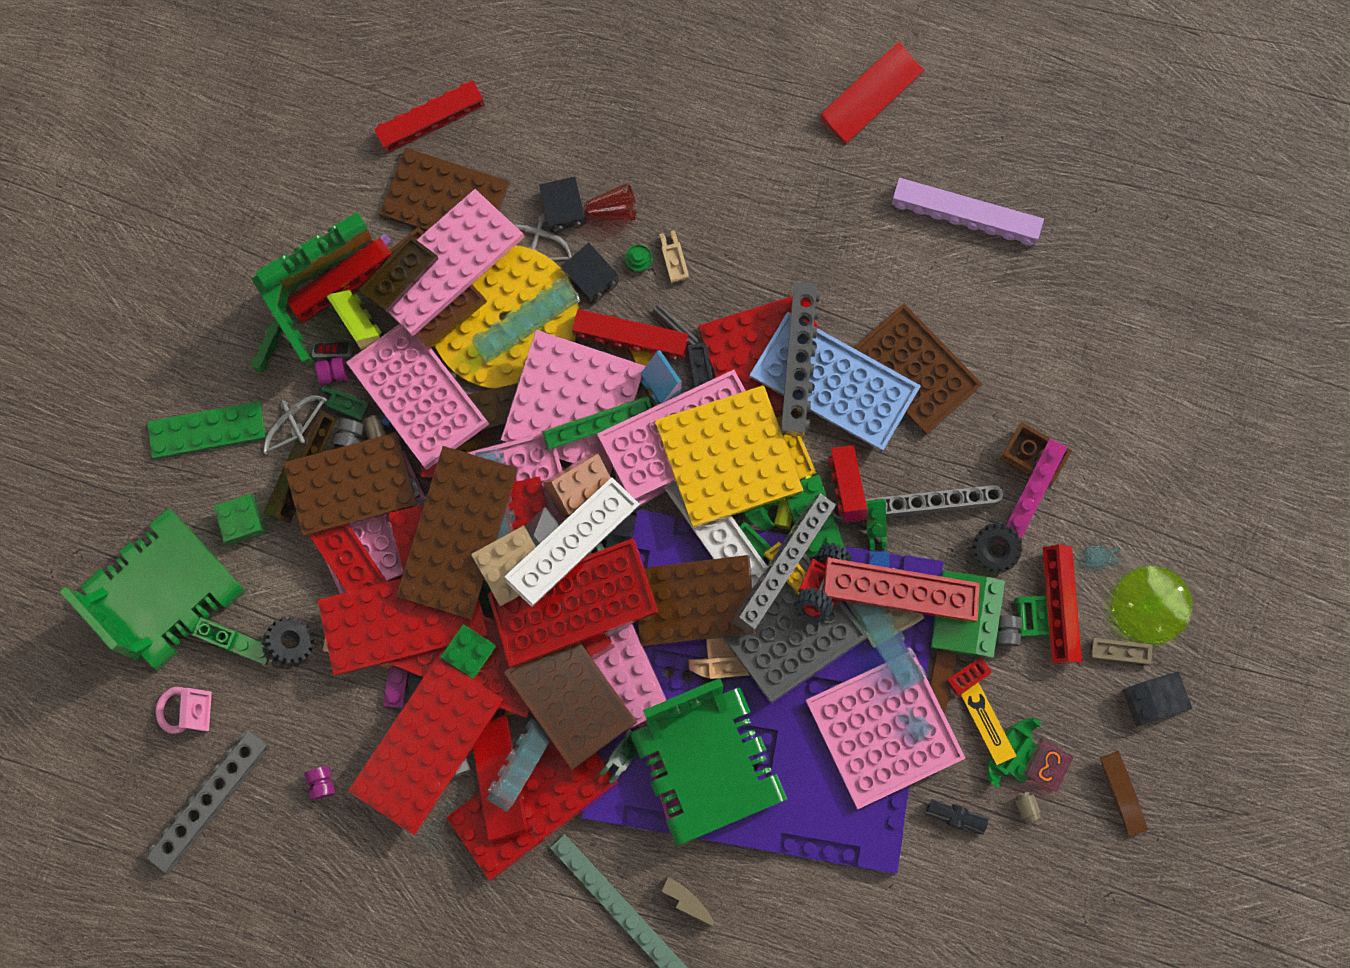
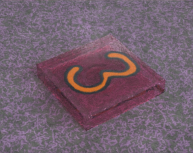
(1048, 765)

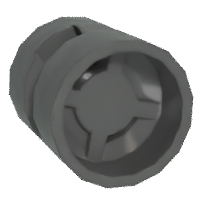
(348, 432)
(1008, 631)

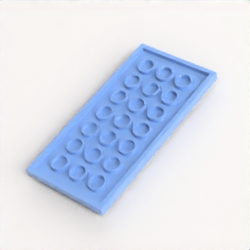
(846, 385)

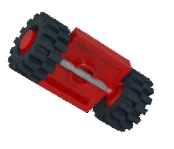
(812, 601)

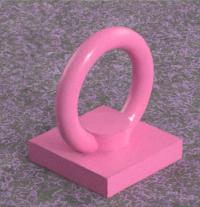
(194, 710)

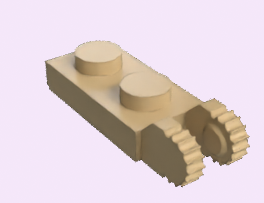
(674, 259)

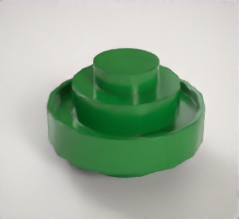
(638, 258)

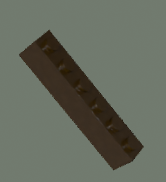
(316, 436)

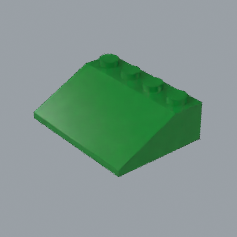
(972, 638)

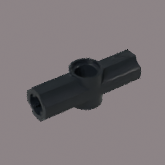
(957, 816)

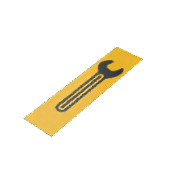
(988, 724)

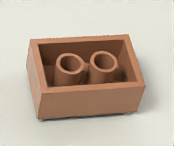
(576, 484)

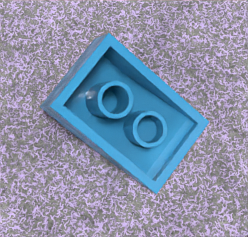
(660, 379)

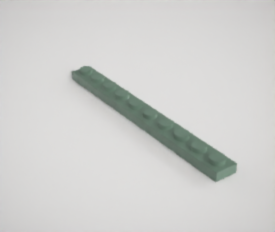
(616, 904)

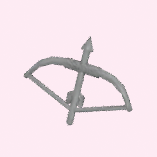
(545, 234)
(297, 429)

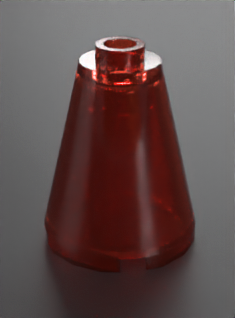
(613, 205)

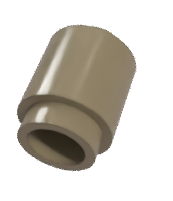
(374, 427)
(1028, 807)

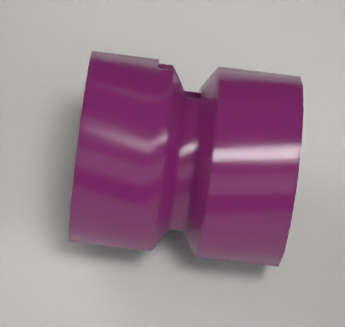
(334, 370)
(319, 783)

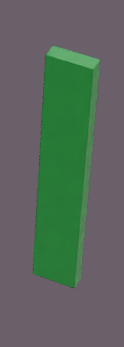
(593, 423)

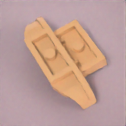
(720, 661)

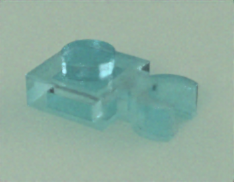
(1098, 556)
(918, 726)

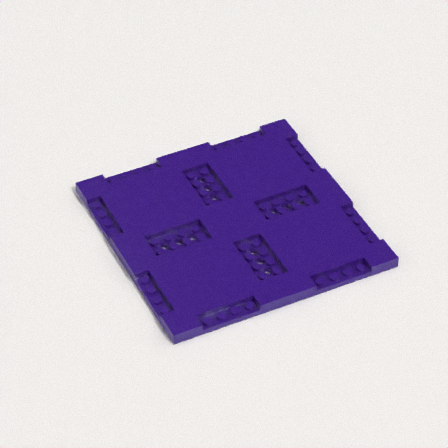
(819, 814)

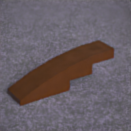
(1123, 793)

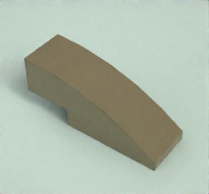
(687, 901)

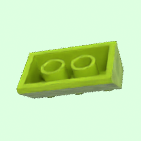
(355, 318)

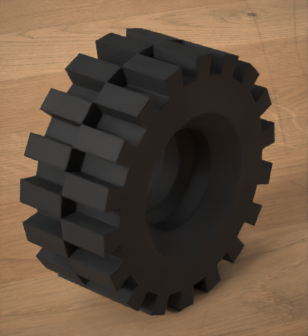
(987, 558)
(281, 654)

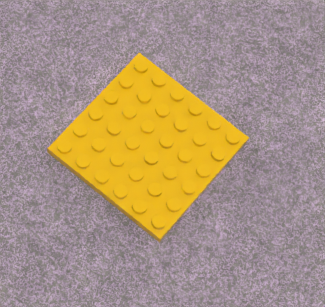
(728, 456)

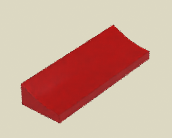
(871, 93)
(490, 755)

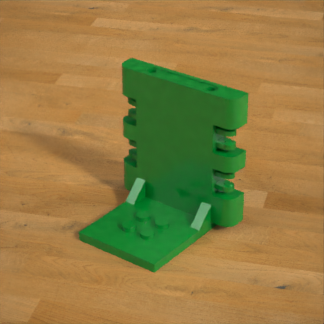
(309, 260)
(155, 592)
(706, 760)

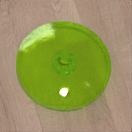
(1152, 604)

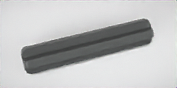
(672, 323)

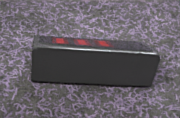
(329, 350)

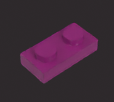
(396, 688)

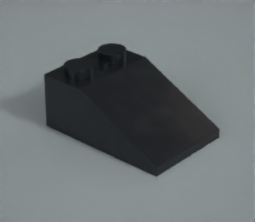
(1157, 698)

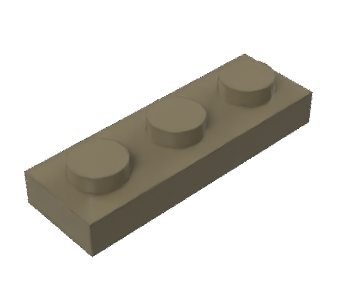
(1121, 651)

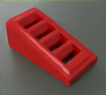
(979, 669)

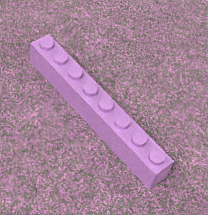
(967, 211)

